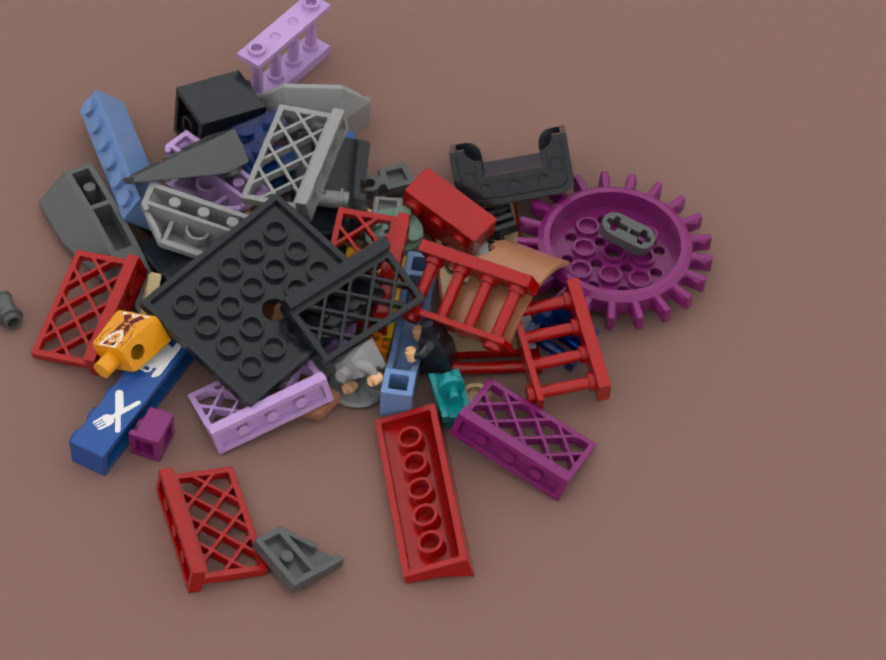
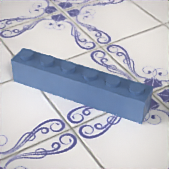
(117, 151)

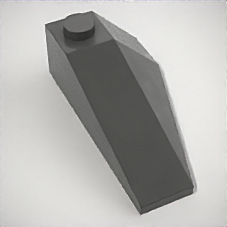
(206, 157)

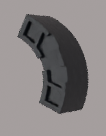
(347, 173)

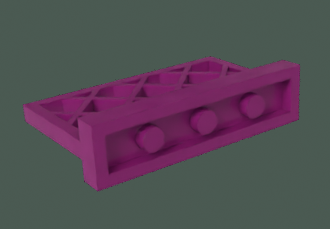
(514, 452)

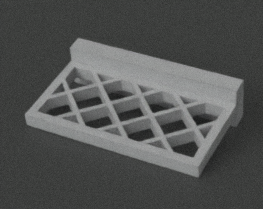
(320, 160)

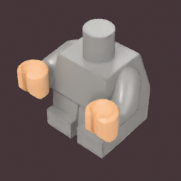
(358, 362)

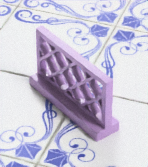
(264, 415)

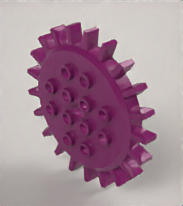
(608, 287)

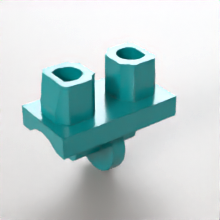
(449, 395)

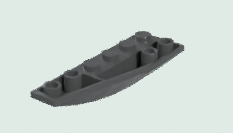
(90, 220)

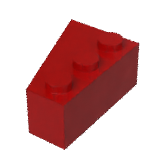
(448, 213)

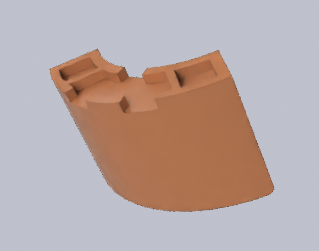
(516, 257)

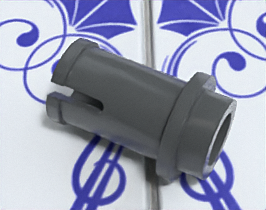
(9, 315)

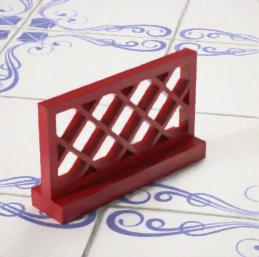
(397, 238)
(122, 297)
(185, 537)

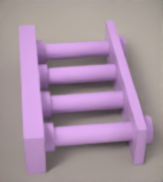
(285, 32)

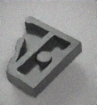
(295, 558)

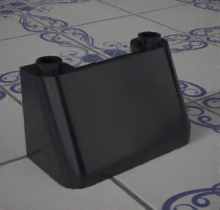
(514, 177)

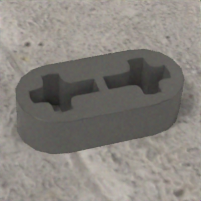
(627, 233)

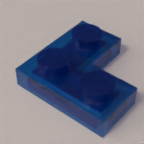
(253, 133)

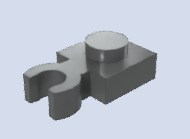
(391, 180)

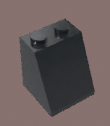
(215, 104)

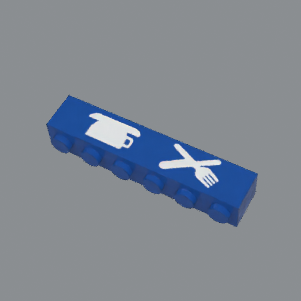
(108, 426)

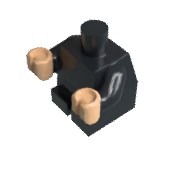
(435, 348)

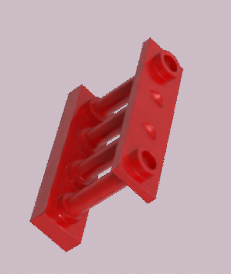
(490, 275)
(587, 353)

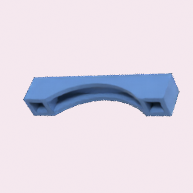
(400, 376)

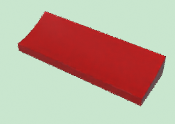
(423, 495)

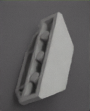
(320, 98)
(185, 221)

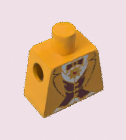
(128, 342)

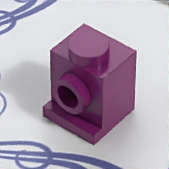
(152, 434)

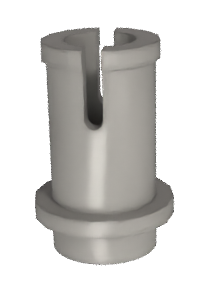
(334, 199)

